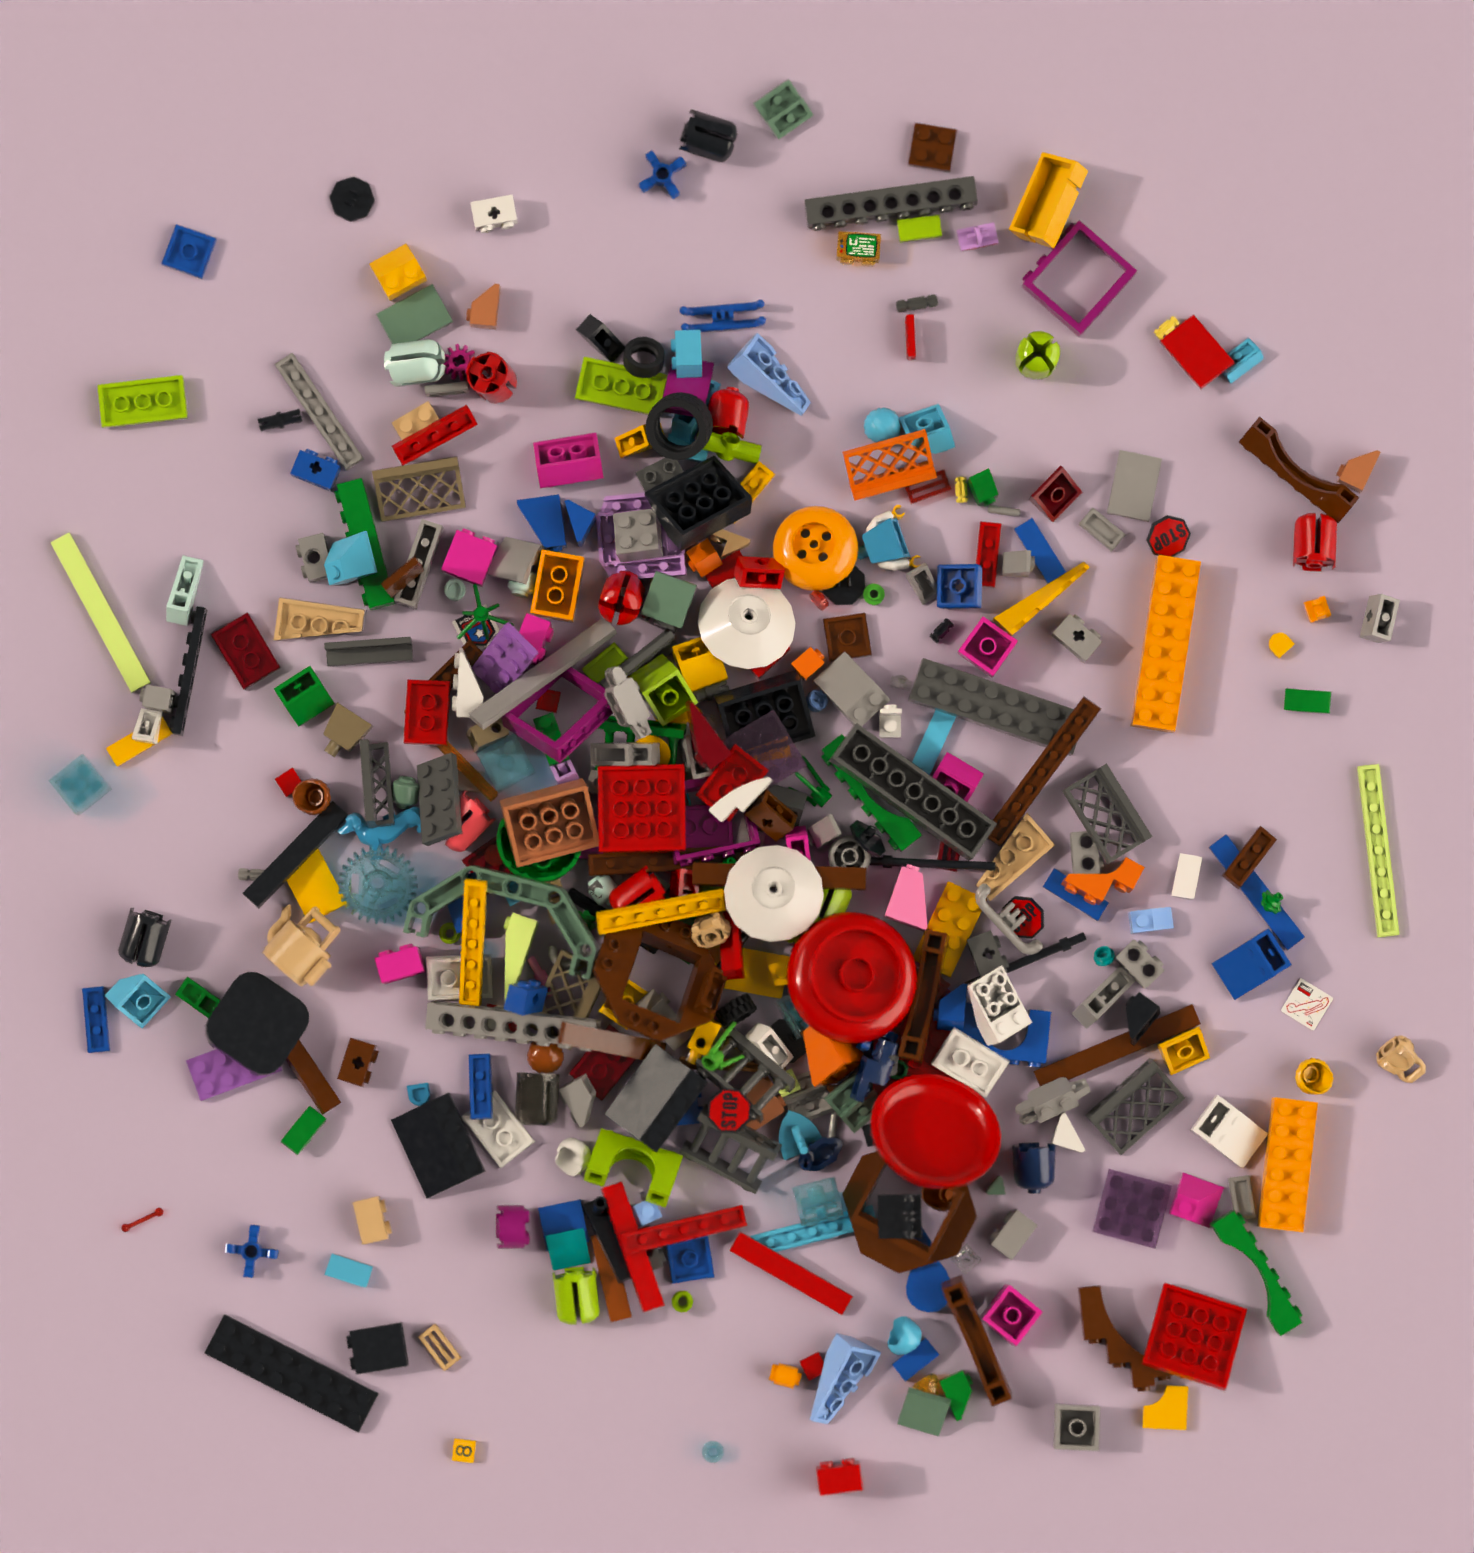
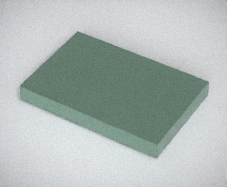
(415, 316)

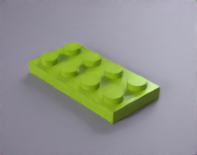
(615, 387)
(142, 401)

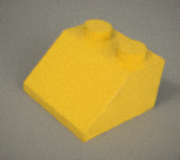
(398, 272)

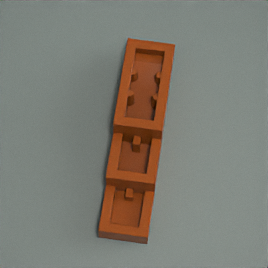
(614, 1293)

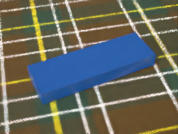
(1044, 556)
(1054, 885)
(96, 1019)
(480, 1086)

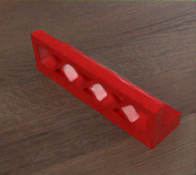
(434, 435)
(732, 952)

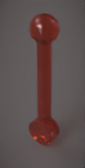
(126, 1227)

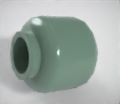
(405, 792)

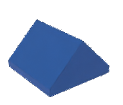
(581, 521)

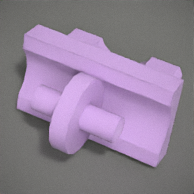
(977, 237)

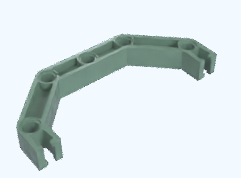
(530, 891)

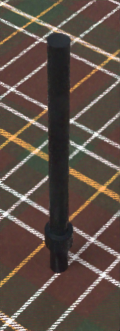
(888, 861)
(1063, 944)

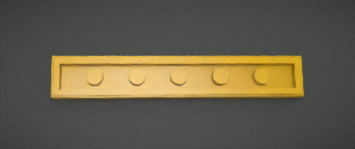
(660, 911)
(472, 942)

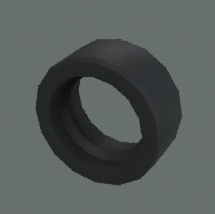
(648, 345)

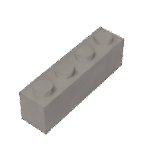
(424, 551)

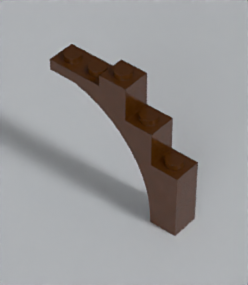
(1097, 1326)

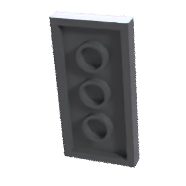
(439, 799)

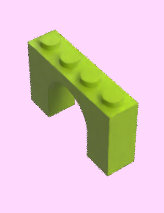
(615, 1147)

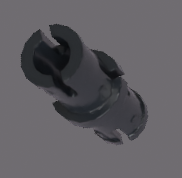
(280, 419)

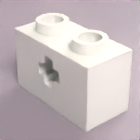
(483, 209)

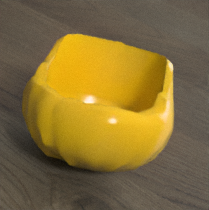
(1314, 1076)

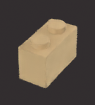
(415, 420)
(371, 1220)

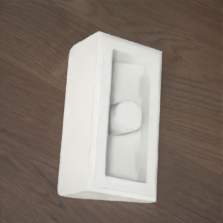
(1186, 876)

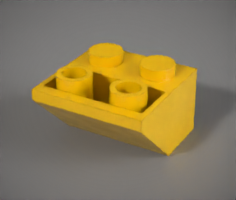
(698, 664)

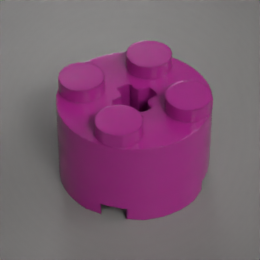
(511, 1226)

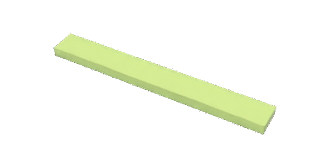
(100, 612)
(1378, 850)

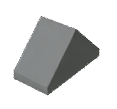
(922, 583)

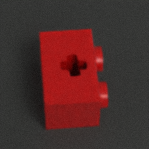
(759, 572)

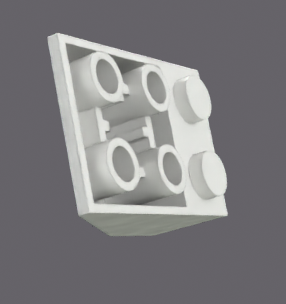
(468, 689)
(997, 1007)
(1229, 1131)

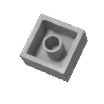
(637, 535)
(1076, 1427)

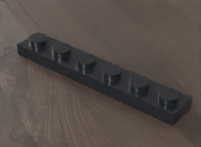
(187, 679)

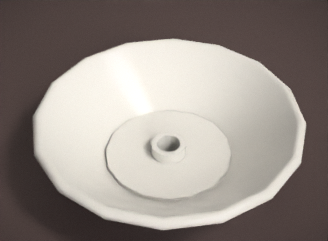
(744, 641)
(770, 914)

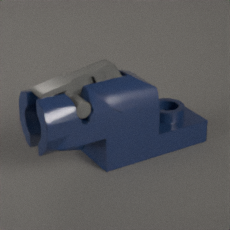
(876, 1069)

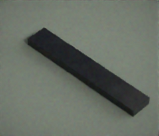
(295, 855)

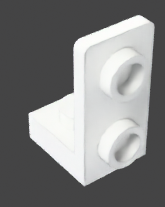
(890, 722)

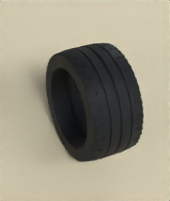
(661, 443)

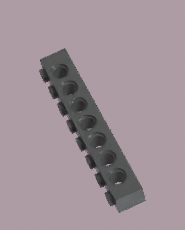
(964, 186)

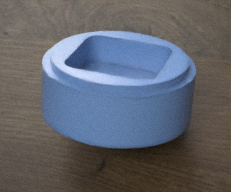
(816, 700)

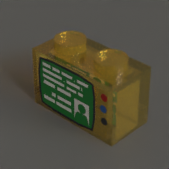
(858, 248)

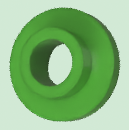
(873, 601)

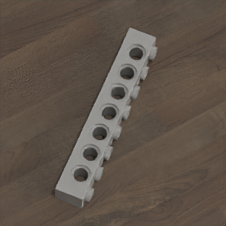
(437, 1023)

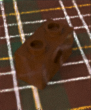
(771, 815)
(348, 1069)

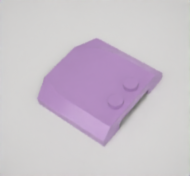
(673, 558)

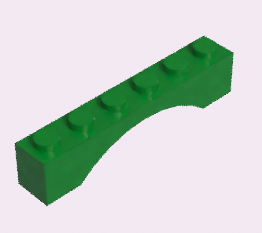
(898, 828)
(1279, 1309)

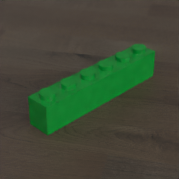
(359, 518)

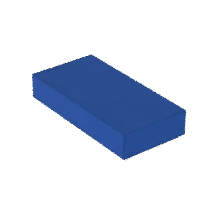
(915, 1360)

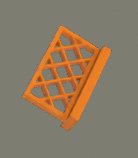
(892, 477)

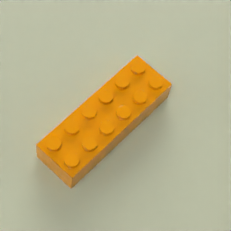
(1287, 1164)

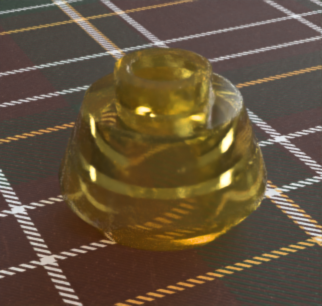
(928, 1384)

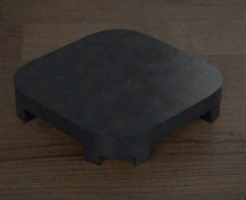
(257, 1023)

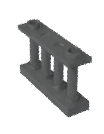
(765, 1065)
(747, 1138)

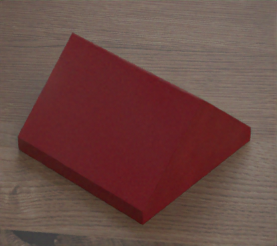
(1055, 494)

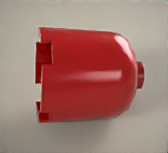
(729, 411)

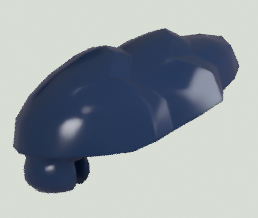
(820, 1154)

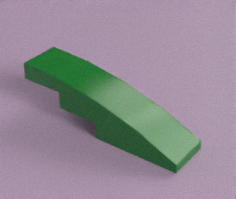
(197, 997)

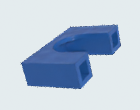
(1033, 1047)

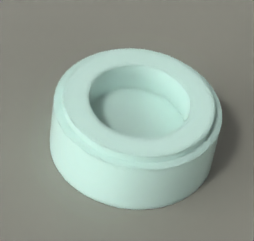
(454, 589)

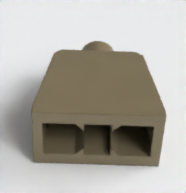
(344, 730)
(484, 738)

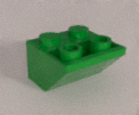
(304, 696)

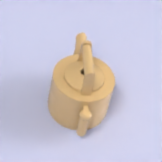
(298, 948)

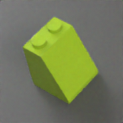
(663, 689)

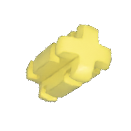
(1167, 327)
(961, 489)

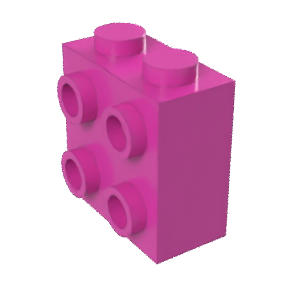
(469, 557)

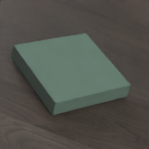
(924, 1411)

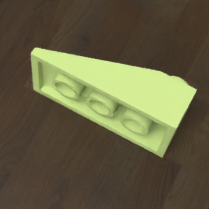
(518, 941)

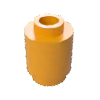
(785, 1375)

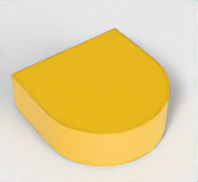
(1280, 644)

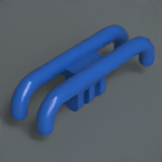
(723, 316)

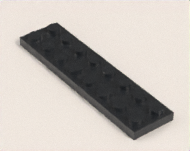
(291, 1373)

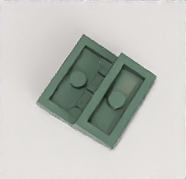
(783, 109)
(668, 599)
(852, 1112)

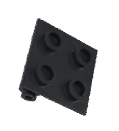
(899, 1216)

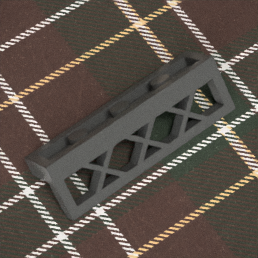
(369, 651)
(369, 788)

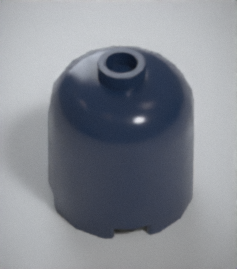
(1034, 1166)

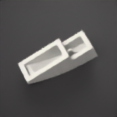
(739, 798)

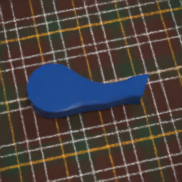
(925, 1284)

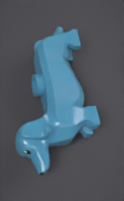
(381, 835)

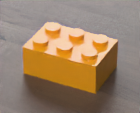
(557, 586)

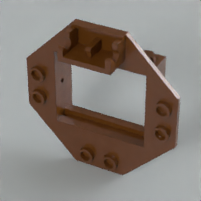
(673, 937)
(903, 1253)

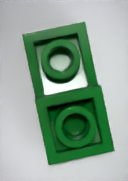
(1307, 700)
(303, 1130)

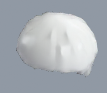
(573, 1156)

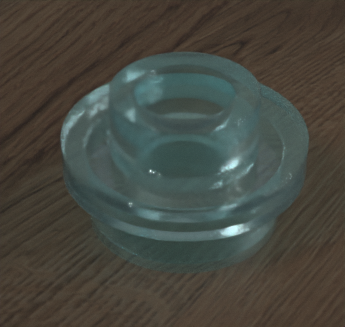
(712, 1444)

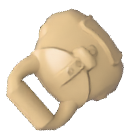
(710, 929)
(1399, 1056)

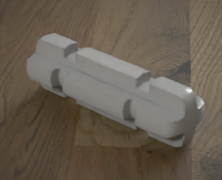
(245, 874)

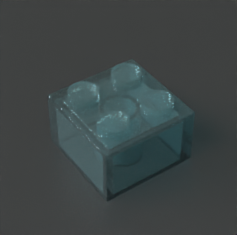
(506, 763)
(80, 784)
(818, 1201)

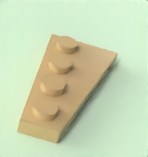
(308, 619)
(1018, 853)

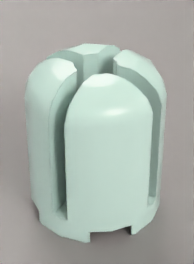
(415, 362)

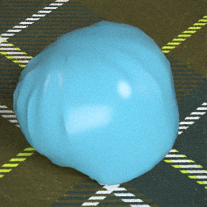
(882, 425)
(904, 1336)

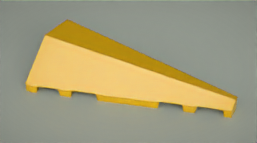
(1022, 612)

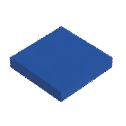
(189, 251)
(562, 1218)
(690, 1260)

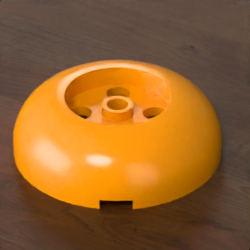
(811, 572)

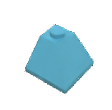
(934, 423)
(350, 559)
(137, 998)

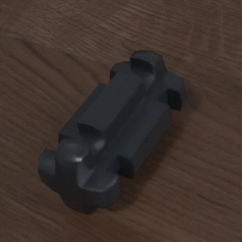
(941, 630)

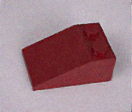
(705, 741)

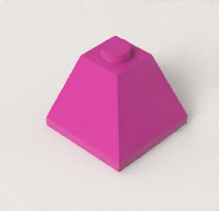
(1196, 1200)

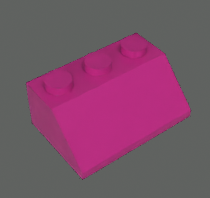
(568, 460)

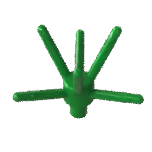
(481, 615)

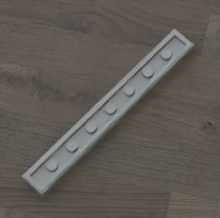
(542, 673)

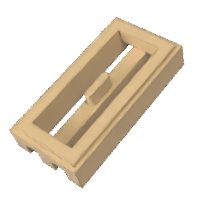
(438, 1345)

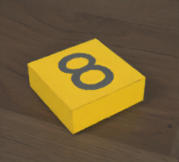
(464, 1450)

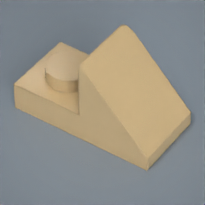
(733, 541)

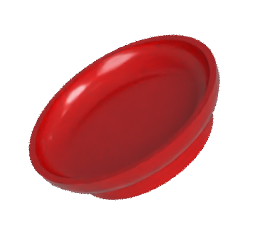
(852, 977)
(935, 1131)

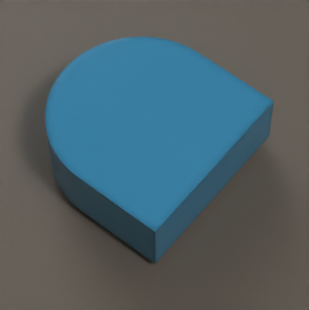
(419, 1093)

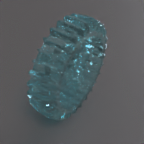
(369, 897)

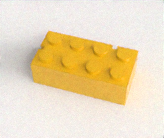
(1048, 200)

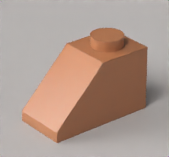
(485, 309)
(1357, 471)

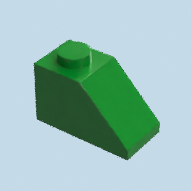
(983, 488)
(548, 726)
(958, 1390)

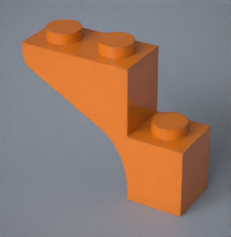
(1095, 886)

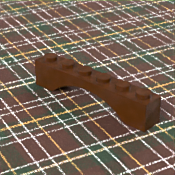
(1265, 444)
(923, 1004)
(977, 1340)

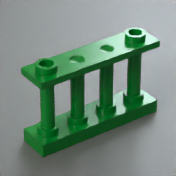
(672, 731)

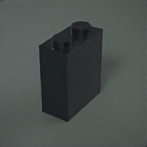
(378, 1348)

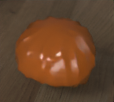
(311, 796)
(545, 1058)
(938, 1198)

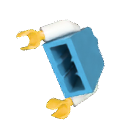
(885, 542)

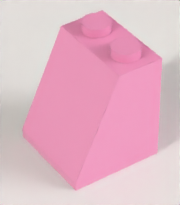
(908, 899)

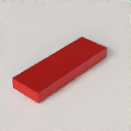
(988, 551)

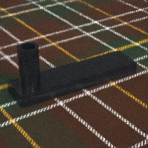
(603, 1228)

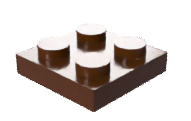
(932, 147)

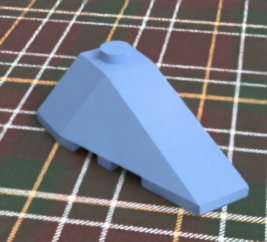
(760, 370)
(842, 1369)

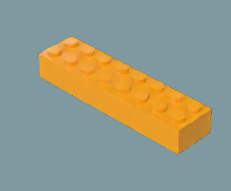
(1165, 643)

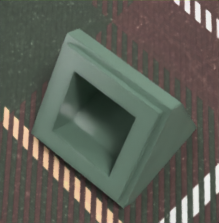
(996, 1187)

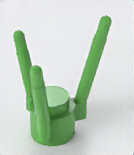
(715, 1057)

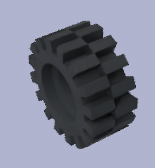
(736, 1010)

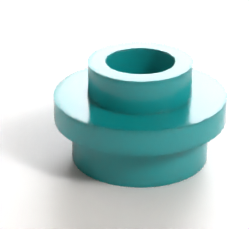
(1104, 956)

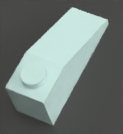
(184, 591)

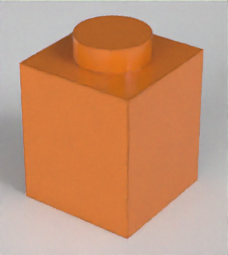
(703, 558)
(808, 663)

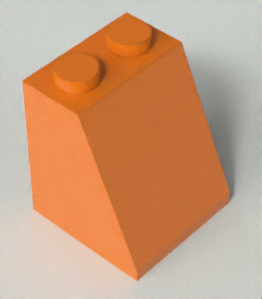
(829, 1059)

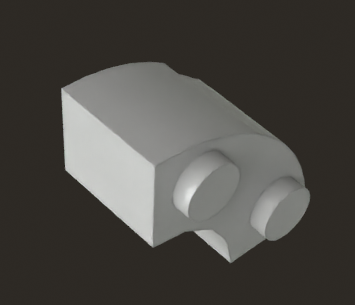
(659, 1004)

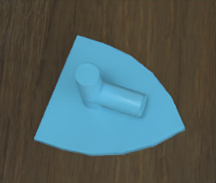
(795, 1134)

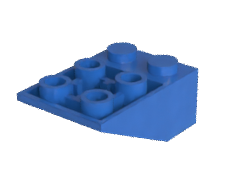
(1251, 964)

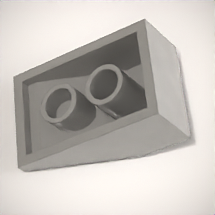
(851, 690)

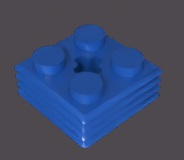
(949, 576)

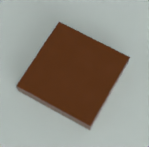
(847, 635)

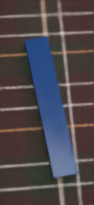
(1252, 888)

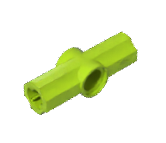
(730, 446)

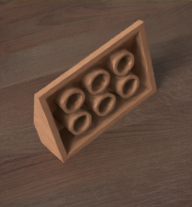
(550, 822)

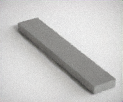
(319, 411)

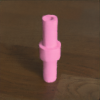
(540, 974)

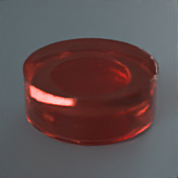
(819, 599)
(492, 856)

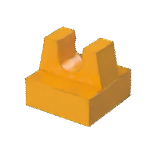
(1317, 609)

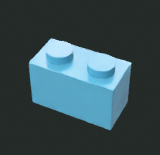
(688, 353)

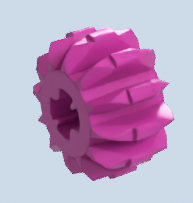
(456, 355)

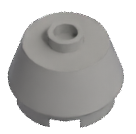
(848, 853)

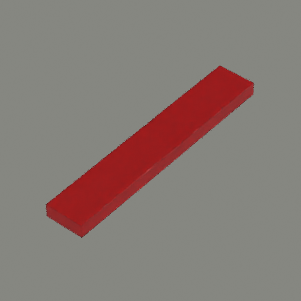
(682, 1230)
(637, 1263)
(791, 1273)

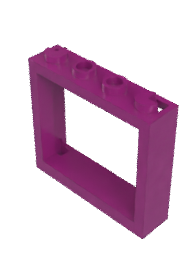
(1044, 261)
(577, 733)
(726, 851)

